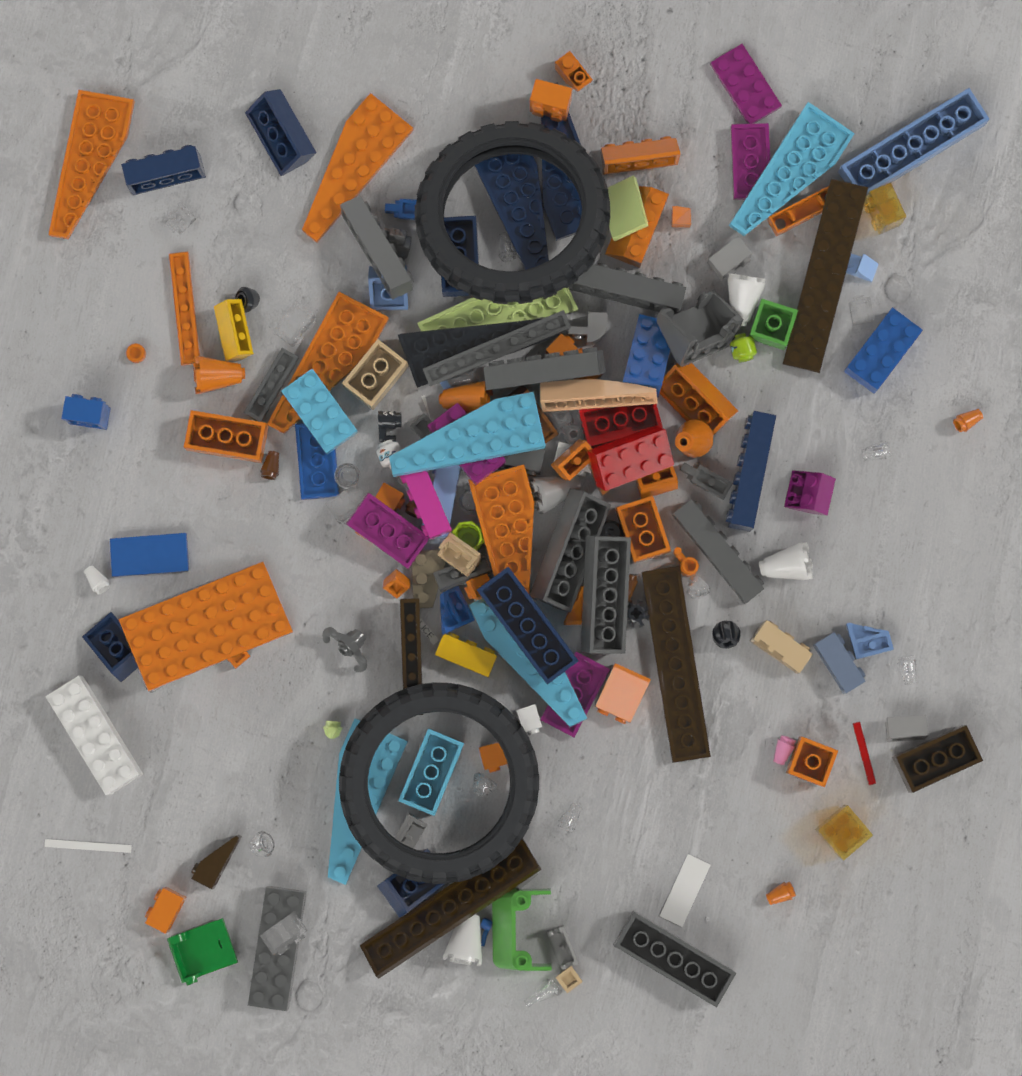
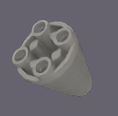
(551, 491)

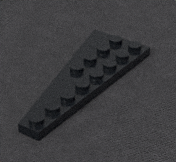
(433, 346)

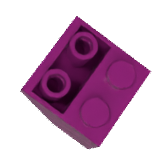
(810, 492)

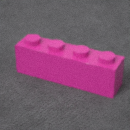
(427, 503)

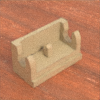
(459, 554)

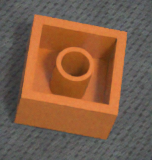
(550, 100)
(811, 761)

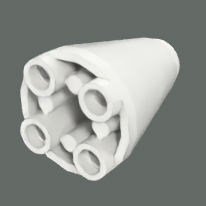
(744, 294)
(789, 563)

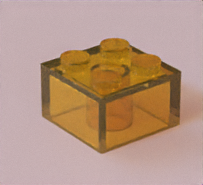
(884, 209)
(844, 832)

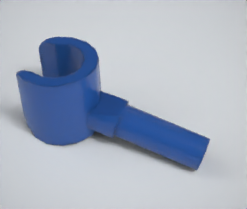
(486, 925)

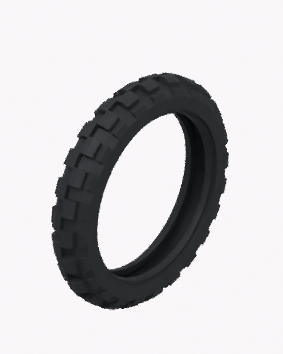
(526, 284)
(459, 864)

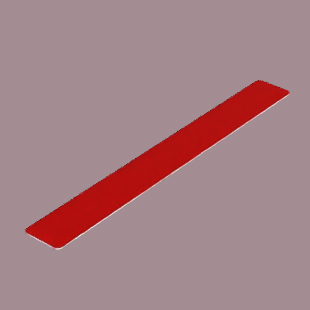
(864, 753)

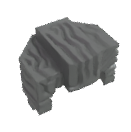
(400, 241)

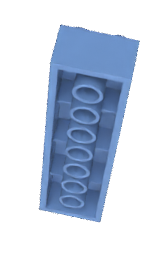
(916, 142)

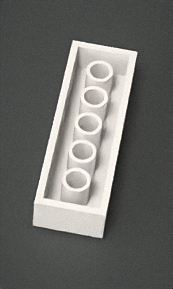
(94, 735)

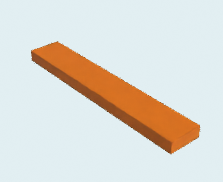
(184, 307)

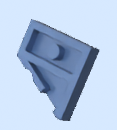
(868, 640)

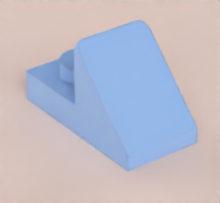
(862, 267)

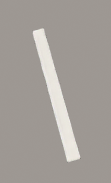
(88, 846)

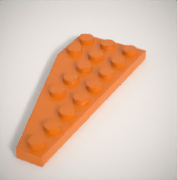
(94, 141)
(362, 150)
(334, 351)
(506, 520)

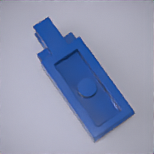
(402, 209)

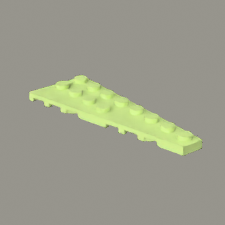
(483, 312)

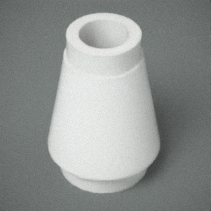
(97, 581)

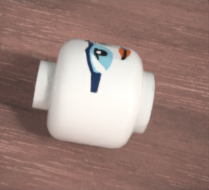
(385, 450)

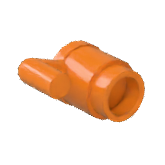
(688, 565)

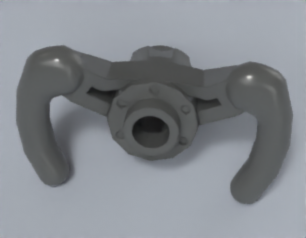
(348, 645)

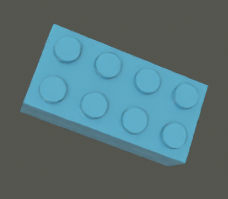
(319, 411)
(431, 772)

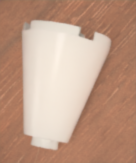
(465, 943)

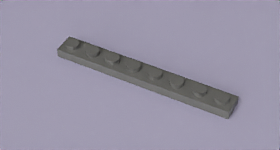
(496, 348)

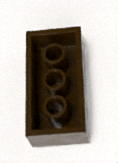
(937, 758)

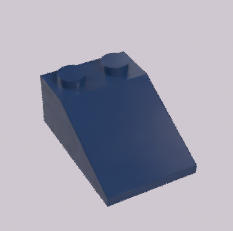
(111, 647)
(405, 893)

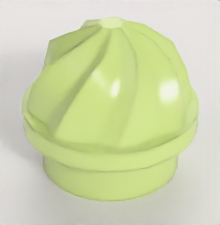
(332, 729)

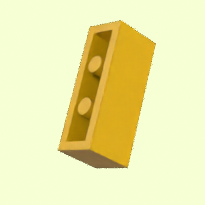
(233, 330)
(466, 654)

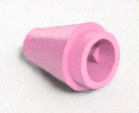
(783, 749)

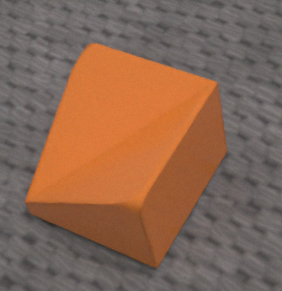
(681, 217)
(396, 583)

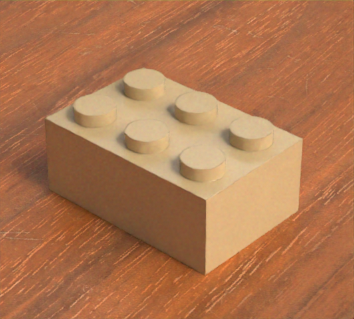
(375, 374)

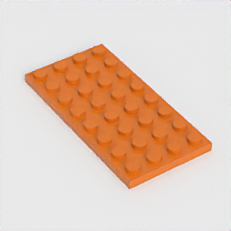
(205, 626)

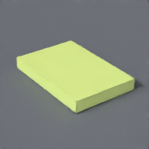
(626, 208)

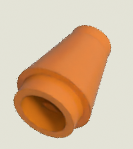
(967, 420)
(781, 893)

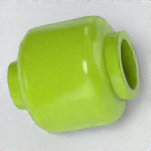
(743, 348)

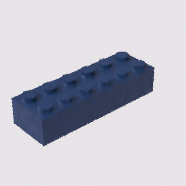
(752, 470)
(527, 625)

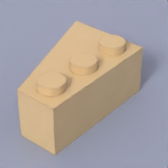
(781, 646)

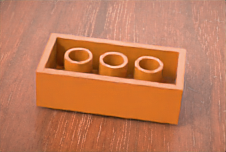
(226, 436)

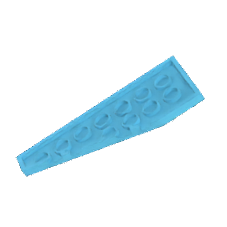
(802, 157)
(492, 431)
(557, 694)
(344, 847)

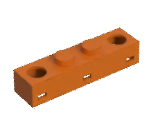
(799, 212)

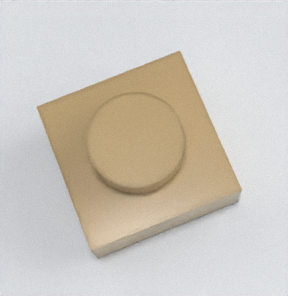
(569, 979)

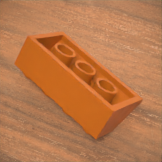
(640, 155)
(633, 247)
(696, 397)

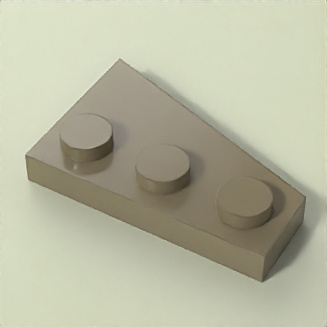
(423, 579)

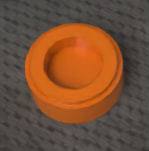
(136, 353)

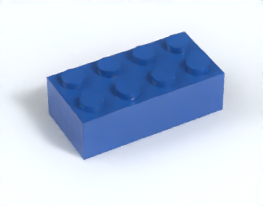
(883, 350)
(647, 355)

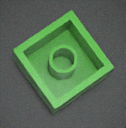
(773, 324)

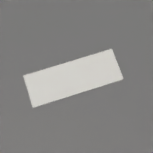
(685, 890)

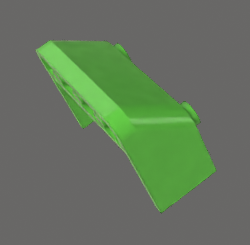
(504, 931)

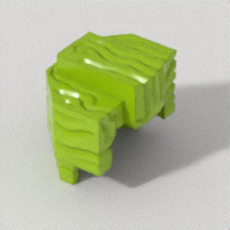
(470, 534)

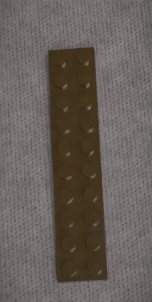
(825, 275)
(676, 664)
(447, 911)

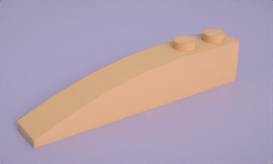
(593, 394)

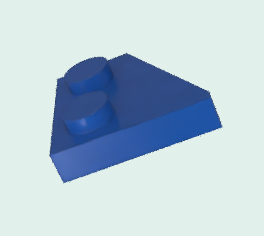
(454, 610)

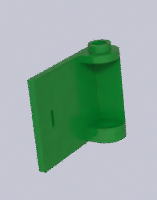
(200, 952)

